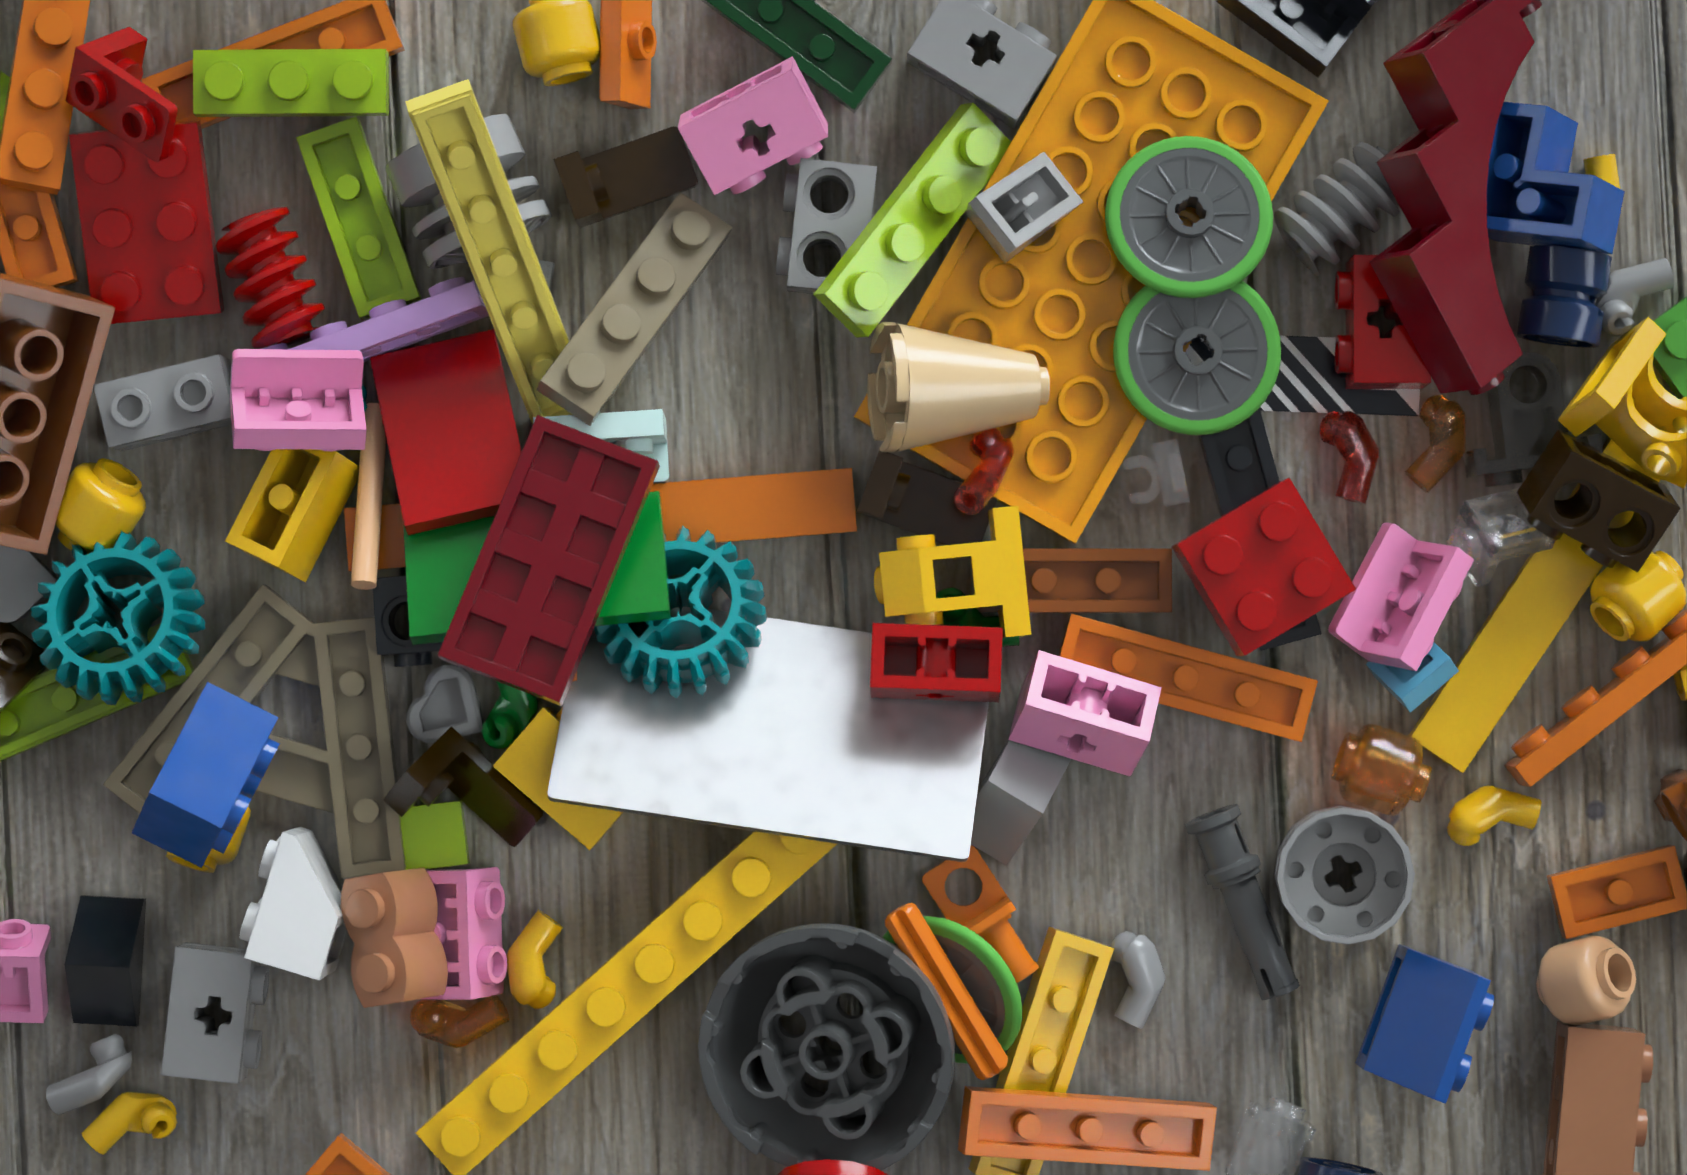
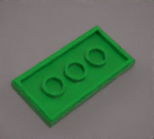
(444, 558)

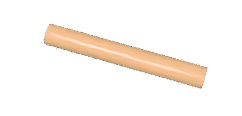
(369, 502)

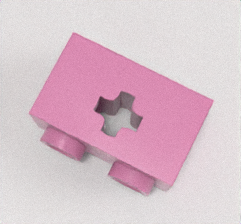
(773, 97)
(1085, 713)

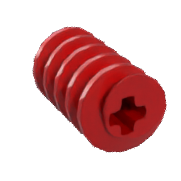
(269, 278)

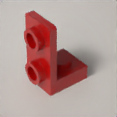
(110, 91)

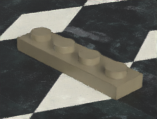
(634, 309)

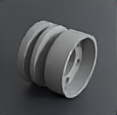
(417, 187)
(1380, 886)

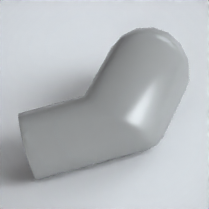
(1143, 974)

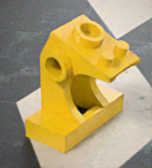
(1633, 406)
(907, 579)

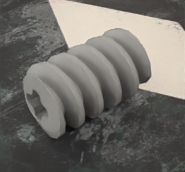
(1337, 208)

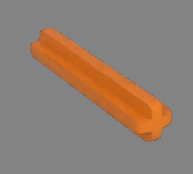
(967, 1022)

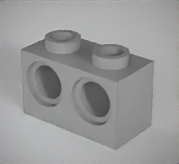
(816, 227)

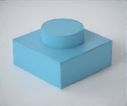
(1415, 687)

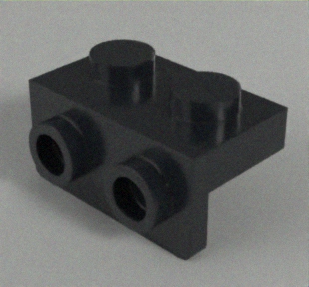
(1302, 29)

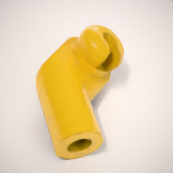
(1486, 808)
(526, 964)
(131, 1113)

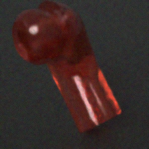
(1357, 449)
(988, 475)

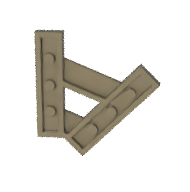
(359, 756)

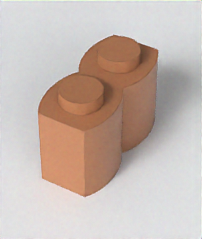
(394, 937)

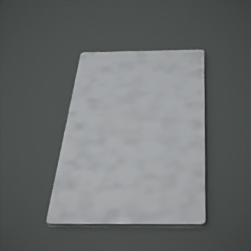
(778, 748)

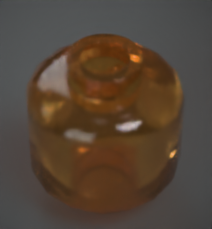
(1381, 769)

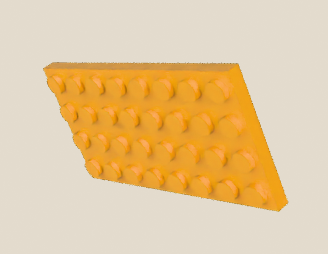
(1119, 86)

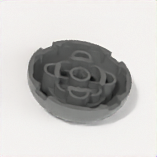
(759, 1068)

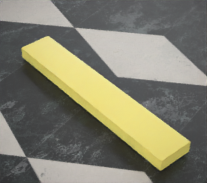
(492, 236)

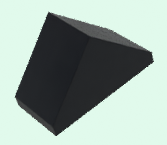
(106, 960)

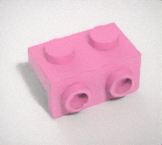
(297, 399)
(1400, 598)

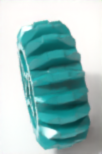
(97, 628)
(715, 646)

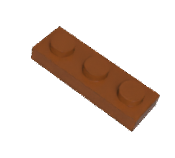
(1097, 580)

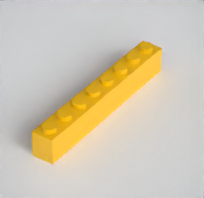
(616, 997)

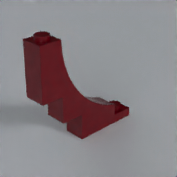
(1443, 266)

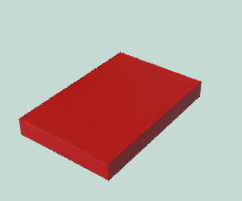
(448, 429)

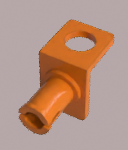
(986, 915)

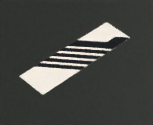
(1311, 384)

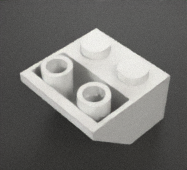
(300, 914)

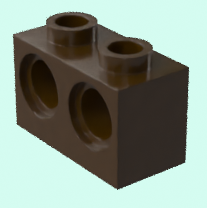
(1604, 492)

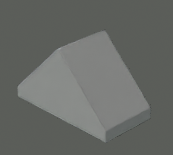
(1022, 206)
(1014, 798)

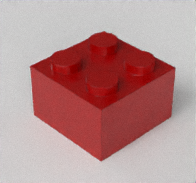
(1263, 567)

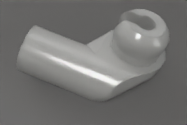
(1626, 289)
(95, 1082)

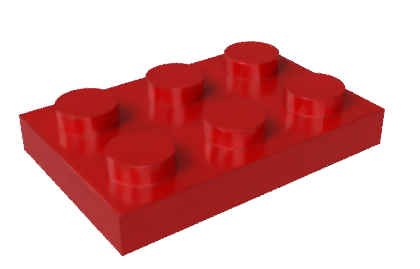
(147, 226)

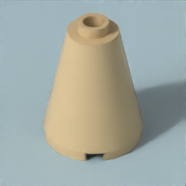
(947, 387)

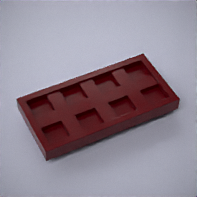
(549, 560)

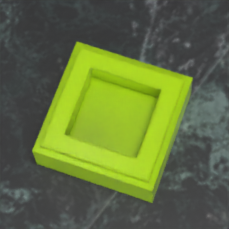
(435, 836)

